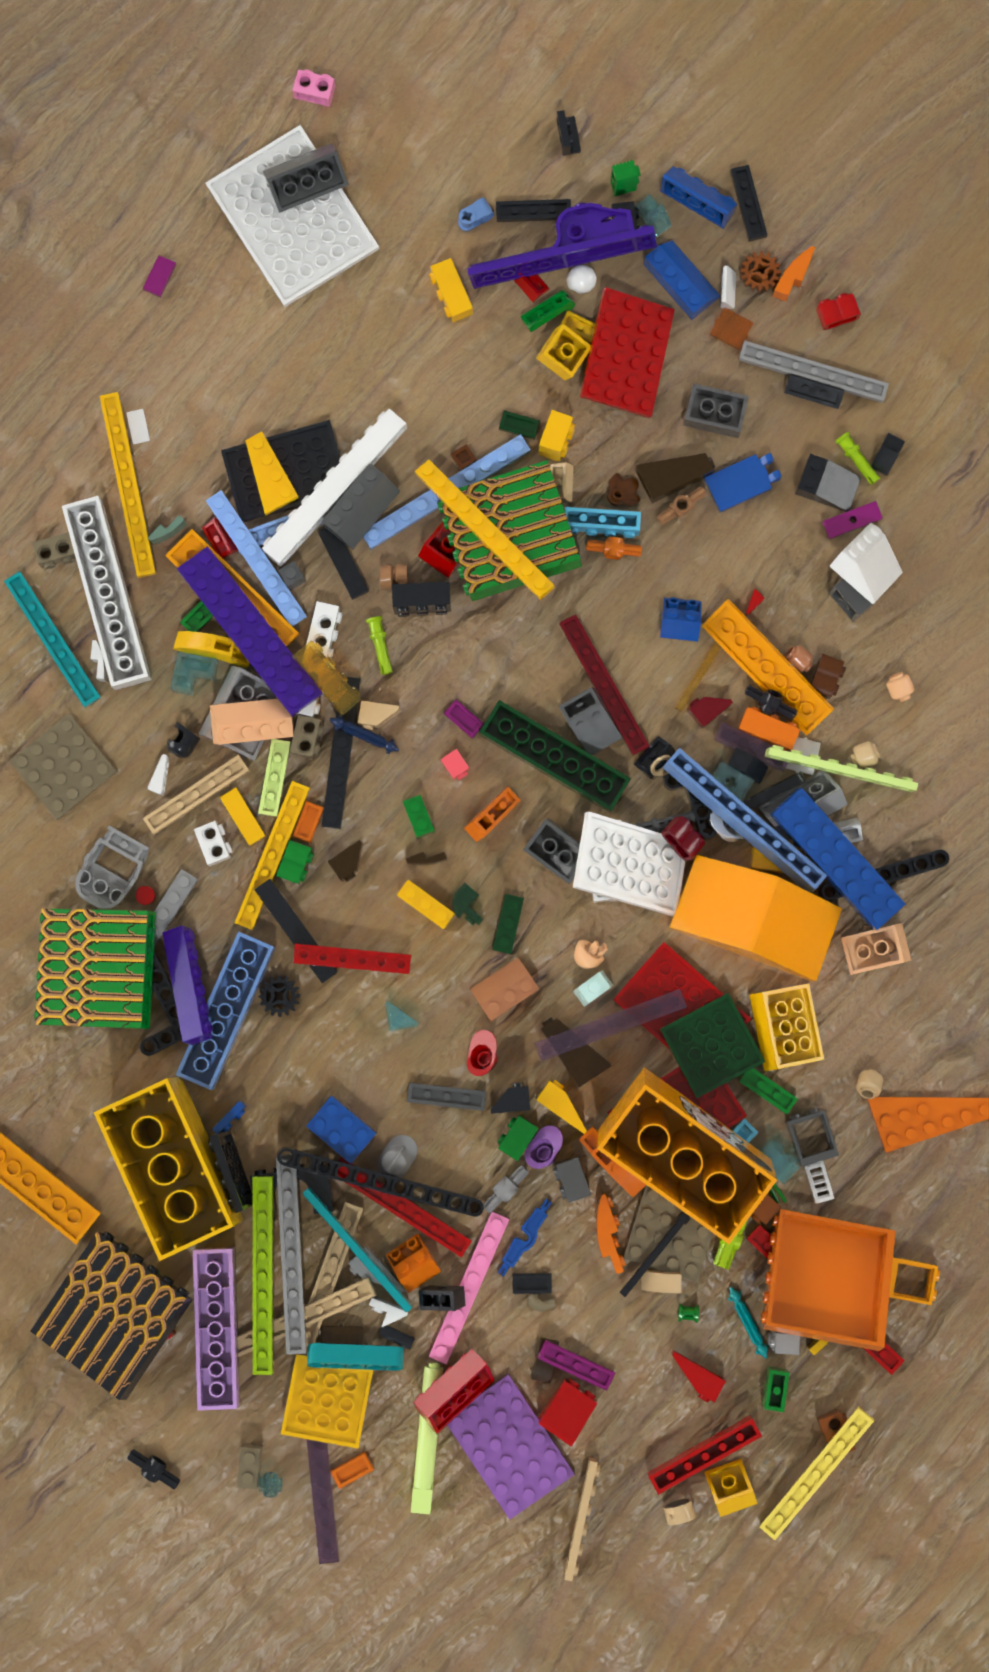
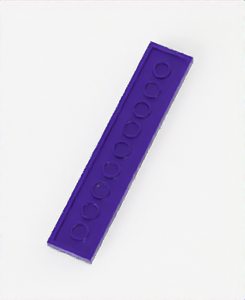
(249, 631)

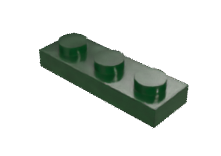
(508, 924)

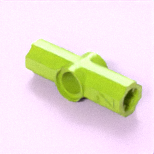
(727, 1251)

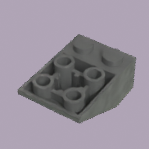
(590, 721)

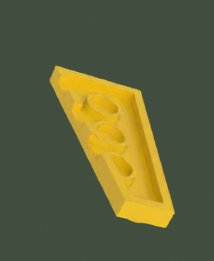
(270, 477)

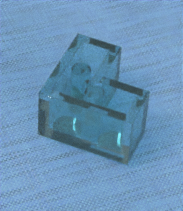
(190, 667)

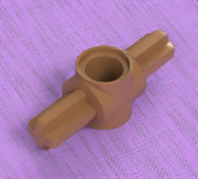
(673, 511)

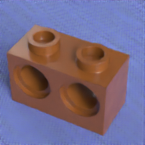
(824, 1421)

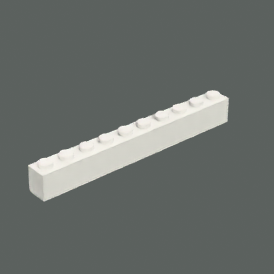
(315, 507)

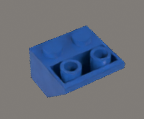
(681, 619)

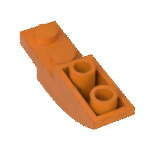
(625, 1179)
(607, 1225)

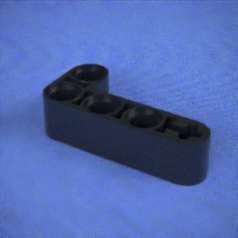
(694, 805)

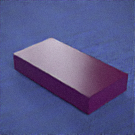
(159, 276)
(464, 719)

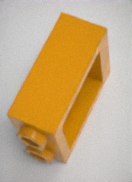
(930, 1292)

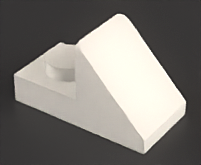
(393, 1311)

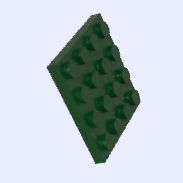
(712, 1045)

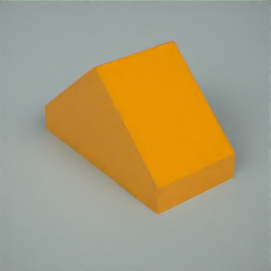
(756, 916)

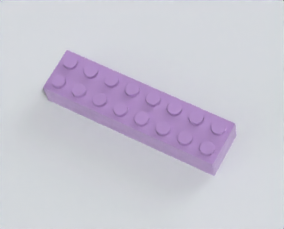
(216, 1328)

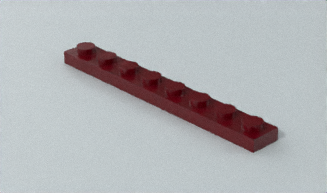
(604, 684)

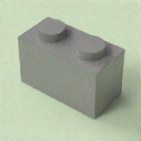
(784, 1343)

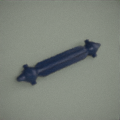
(364, 734)

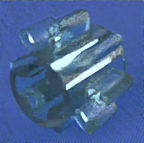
(270, 1484)

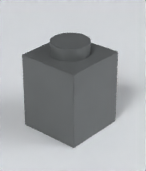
(291, 575)

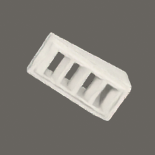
(159, 778)
(818, 1199)

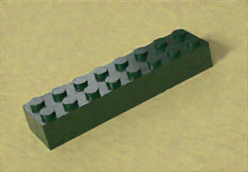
(554, 756)

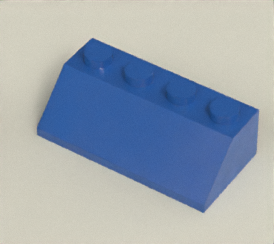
(697, 196)
(681, 279)

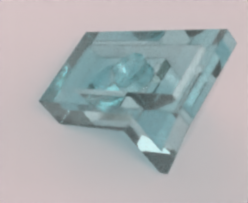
(654, 215)

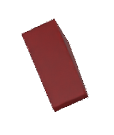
(755, 600)

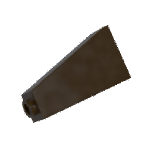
(672, 475)
(582, 1062)

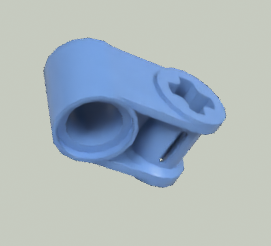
(478, 213)

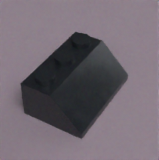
(513, 1099)

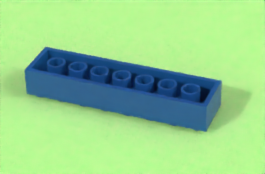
(837, 859)

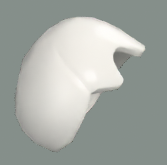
(581, 279)

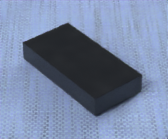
(532, 1283)

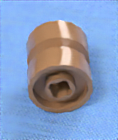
(393, 575)

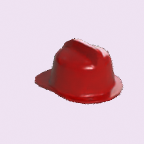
(482, 1053)

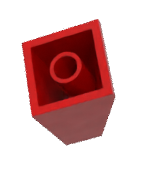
(568, 1411)

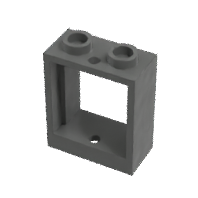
(818, 1156)

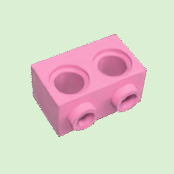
(311, 92)

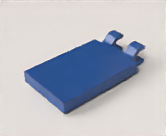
(741, 481)

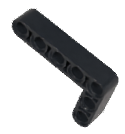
(166, 1004)

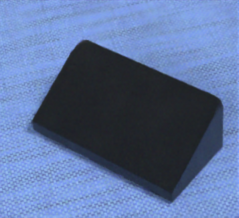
(656, 749)

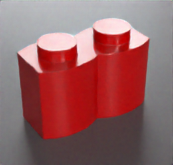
(838, 311)

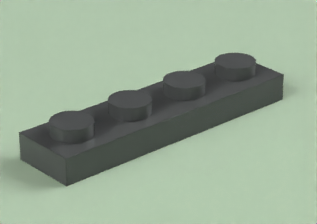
(446, 1096)

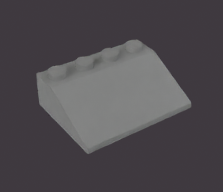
(240, 687)

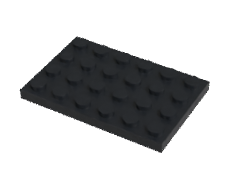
(304, 456)

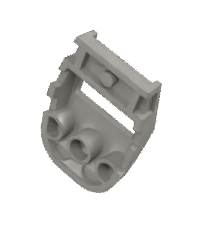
(98, 884)

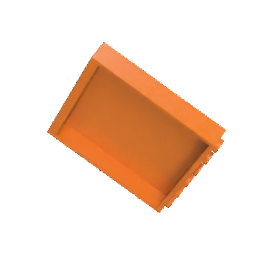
(828, 1280)

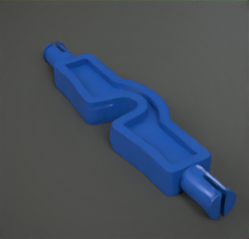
(519, 1246)

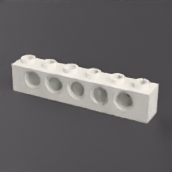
(321, 613)

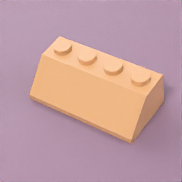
(250, 721)

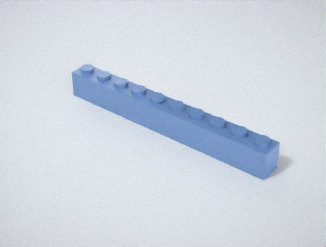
(744, 821)

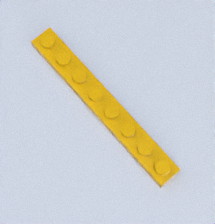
(273, 853)

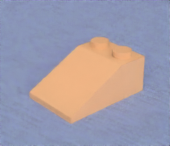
(876, 949)

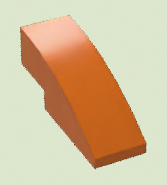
(793, 275)

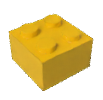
(564, 352)
(556, 436)

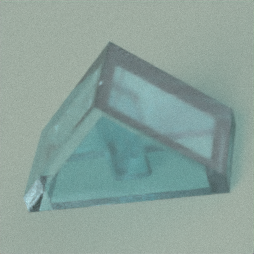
(398, 1019)

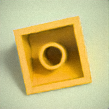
(730, 1487)

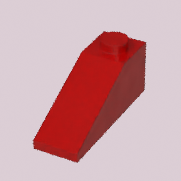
(703, 1380)

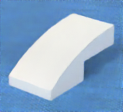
(96, 656)

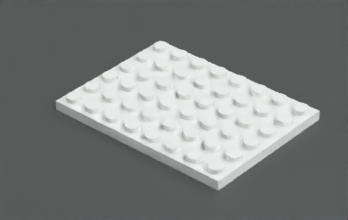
(297, 246)

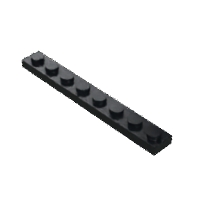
(339, 768)

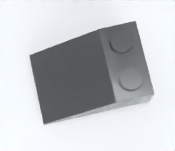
(555, 849)

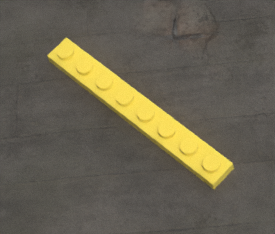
(816, 1473)

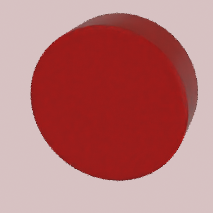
(145, 895)

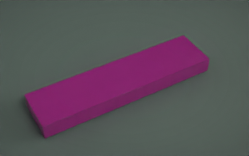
(576, 1365)

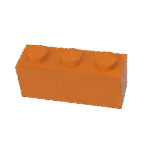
(769, 728)

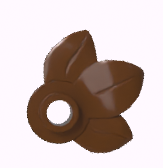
(625, 489)

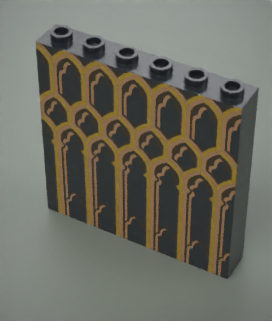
(112, 1315)

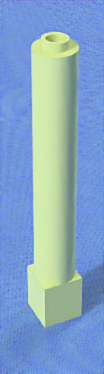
(425, 1452)

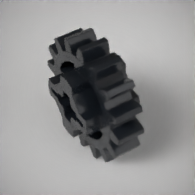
(286, 1002)

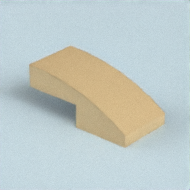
(661, 1281)

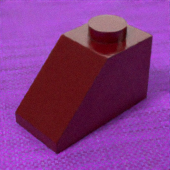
(707, 709)

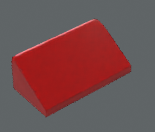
(531, 287)
(219, 538)

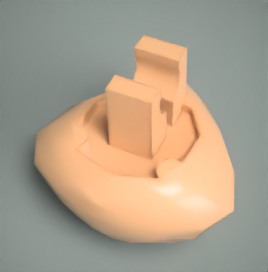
(589, 954)

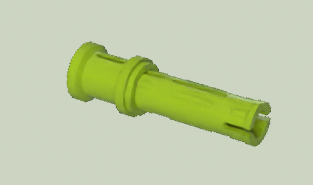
(852, 450)
(378, 637)

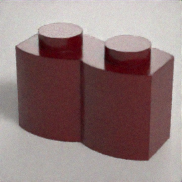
(683, 838)

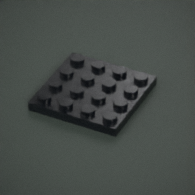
(230, 1165)

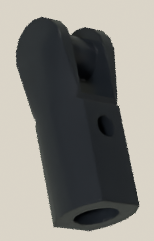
(397, 1336)

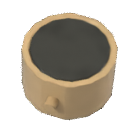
(679, 1511)

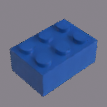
(341, 1129)

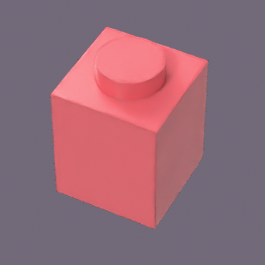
(455, 765)

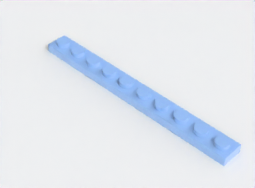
(428, 501)

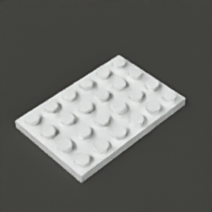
(628, 864)

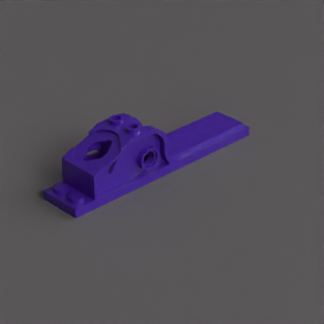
(582, 237)

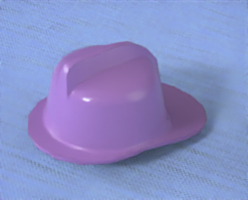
(544, 1147)

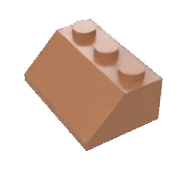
(504, 989)

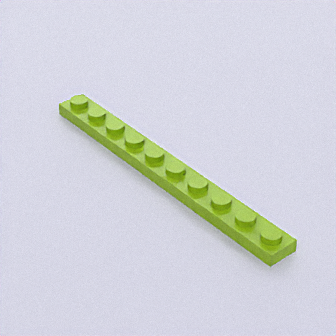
(263, 1276)

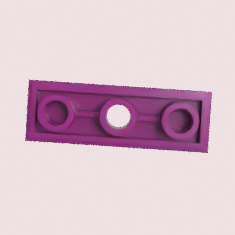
(862, 515)

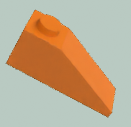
(492, 814)

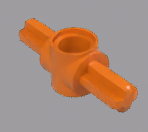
(614, 548)

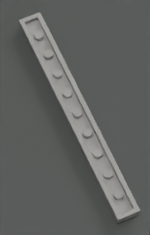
(291, 1258)

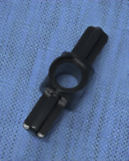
(771, 701)
(153, 1469)

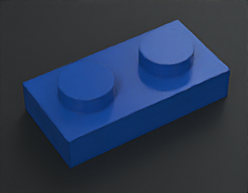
(236, 1112)

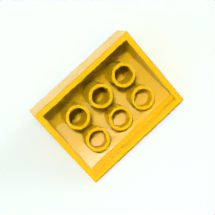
(786, 1027)

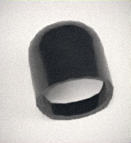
(184, 742)

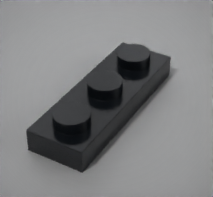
(814, 391)

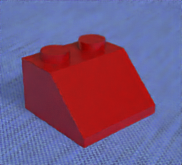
(438, 552)

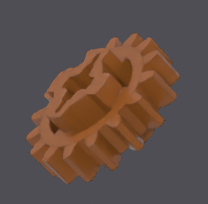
(756, 279)

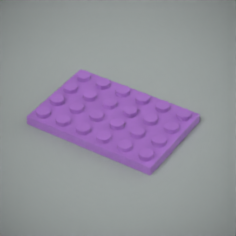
(510, 1447)

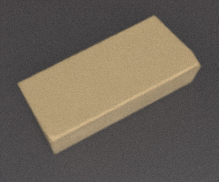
(563, 479)

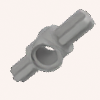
(505, 1189)

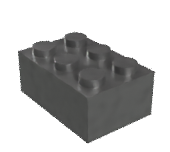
(716, 410)

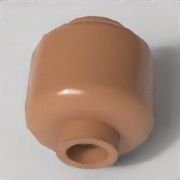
(799, 658)

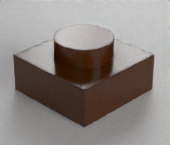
(463, 457)

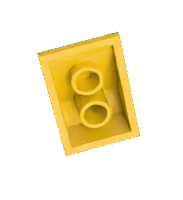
(558, 1102)

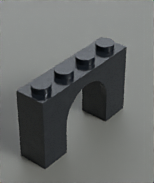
(319, 1184)

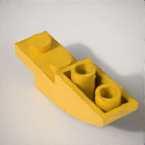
(210, 646)

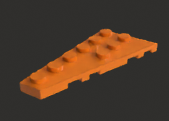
(915, 1119)

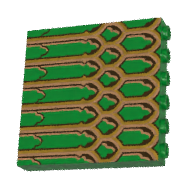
(529, 514)
(95, 968)

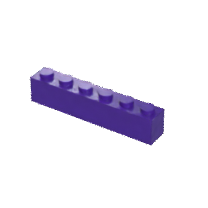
(187, 985)

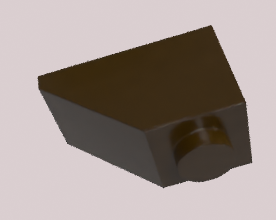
(347, 862)

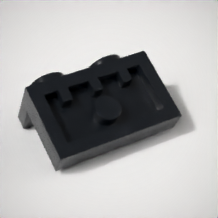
(568, 134)

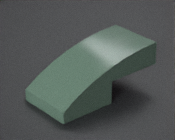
(162, 534)

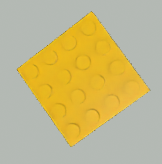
(326, 1404)

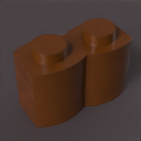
(827, 675)

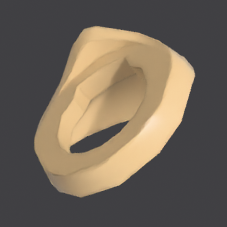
(660, 772)

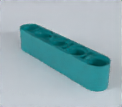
(355, 1357)

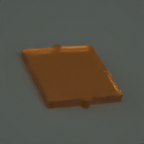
(731, 328)

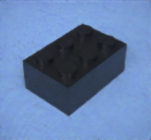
(421, 598)

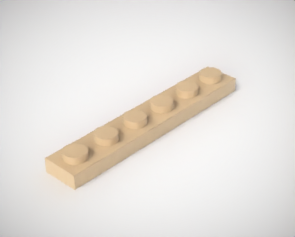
(196, 794)
(580, 1527)

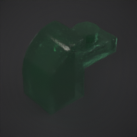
(461, 904)

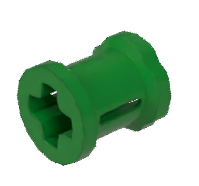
(688, 1313)

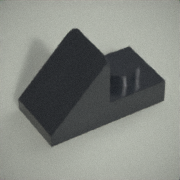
(887, 454)

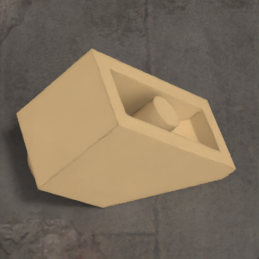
(375, 714)

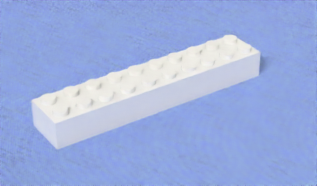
(106, 593)

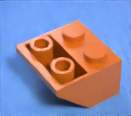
(413, 1263)

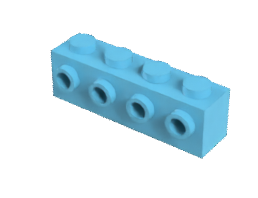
(603, 521)

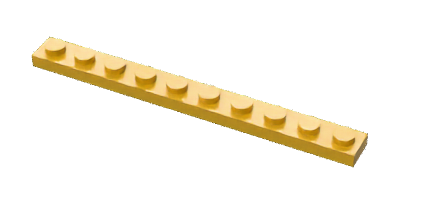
(127, 485)
(484, 529)

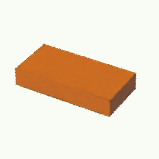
(308, 822)
(352, 1470)

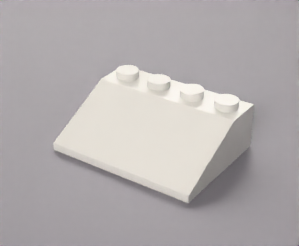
(868, 563)

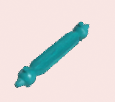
(748, 1322)

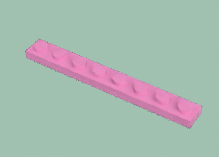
(471, 1281)

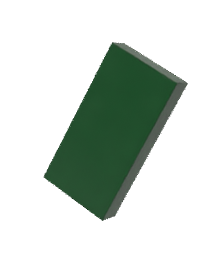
(519, 424)

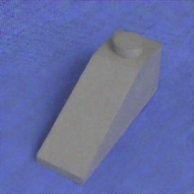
(359, 1268)

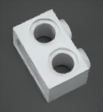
(208, 845)

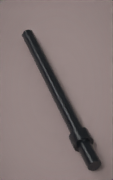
(683, 1219)

